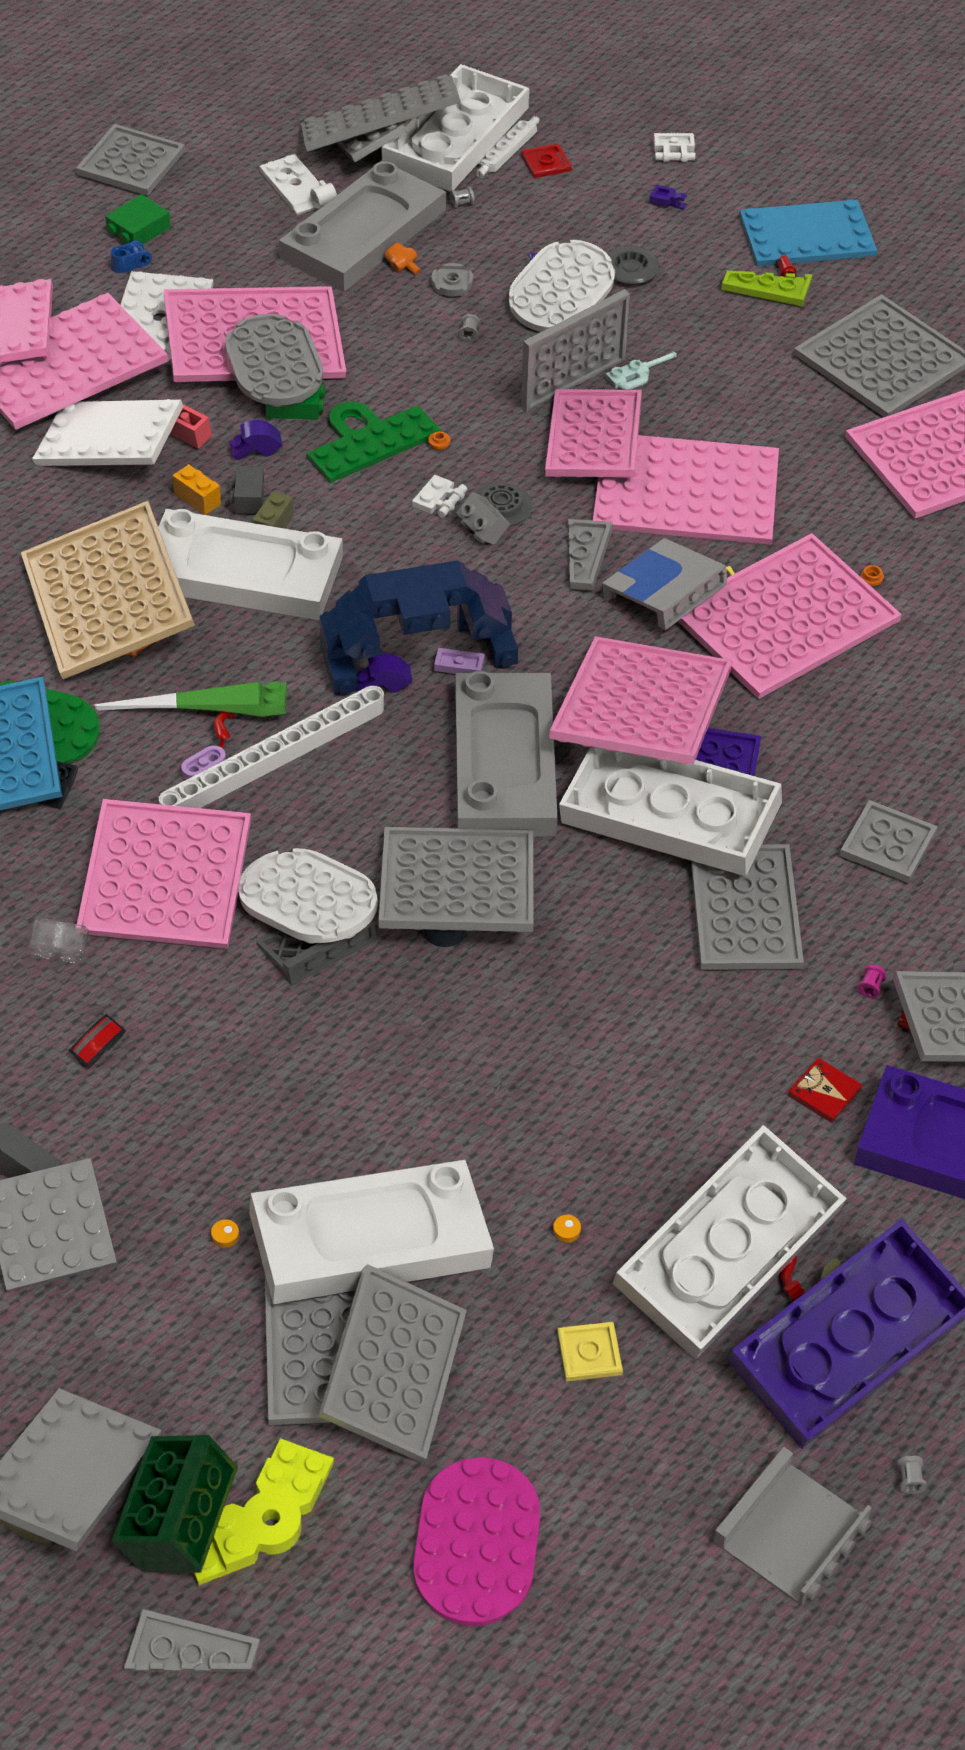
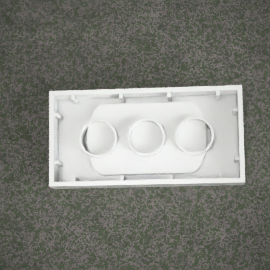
(453, 140)
(251, 563)
(673, 807)
(398, 1221)
(728, 1242)

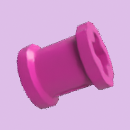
(872, 981)

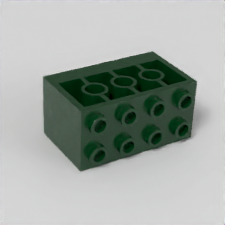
(175, 1504)

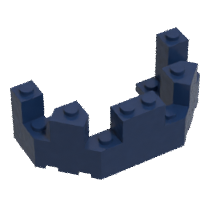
(422, 604)

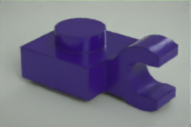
(665, 196)

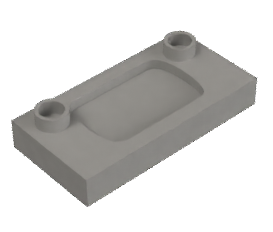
(361, 224)
(505, 752)

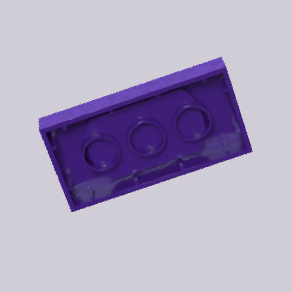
(916, 1132)
(850, 1333)

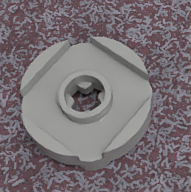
(445, 286)

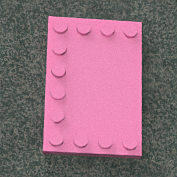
(25, 319)
(594, 433)

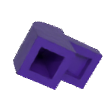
(258, 436)
(386, 671)

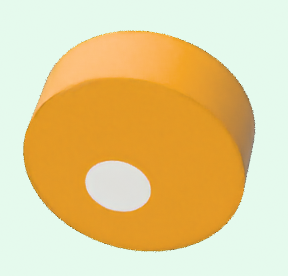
(567, 1228)
(225, 1233)

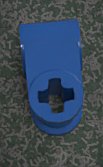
(127, 257)

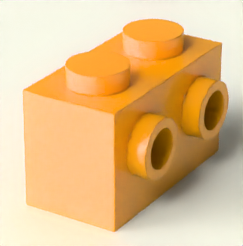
(196, 489)

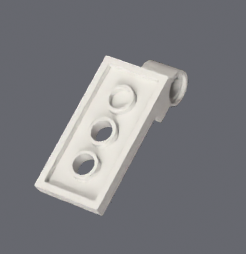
(301, 198)

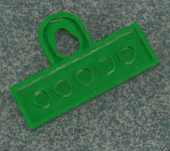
(371, 444)

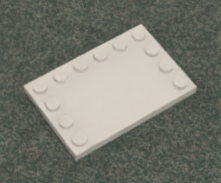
(108, 433)

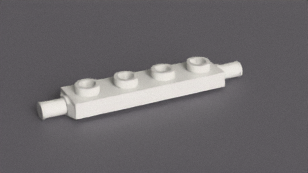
(507, 146)

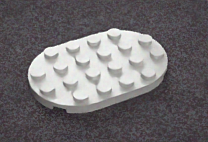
(560, 284)
(308, 895)

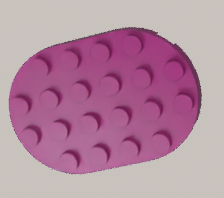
(477, 1541)

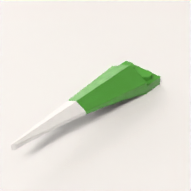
(240, 698)

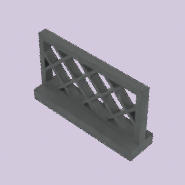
(314, 958)

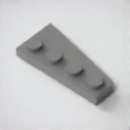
(587, 549)
(180, 1645)

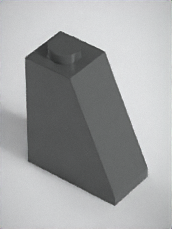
(22, 1155)

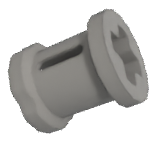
(467, 194)
(469, 327)
(911, 1473)

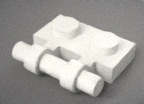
(674, 146)
(434, 493)

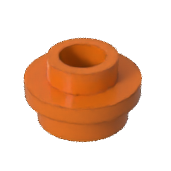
(439, 440)
(872, 575)

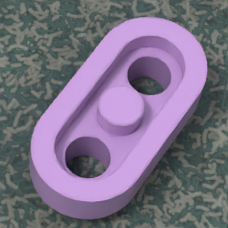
(202, 761)

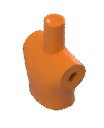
(402, 257)

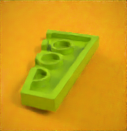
(767, 286)

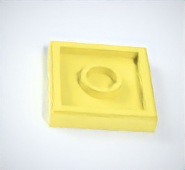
(590, 1351)

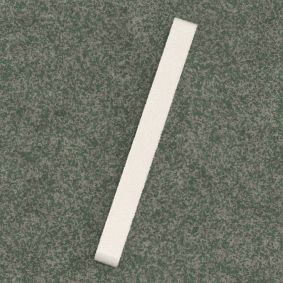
(276, 750)

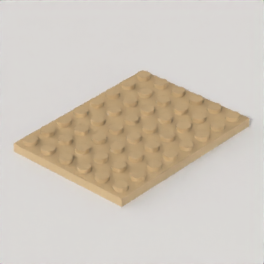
(106, 590)

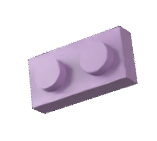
(458, 661)

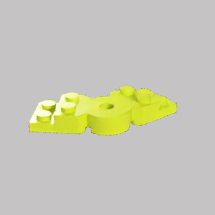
(284, 1492)

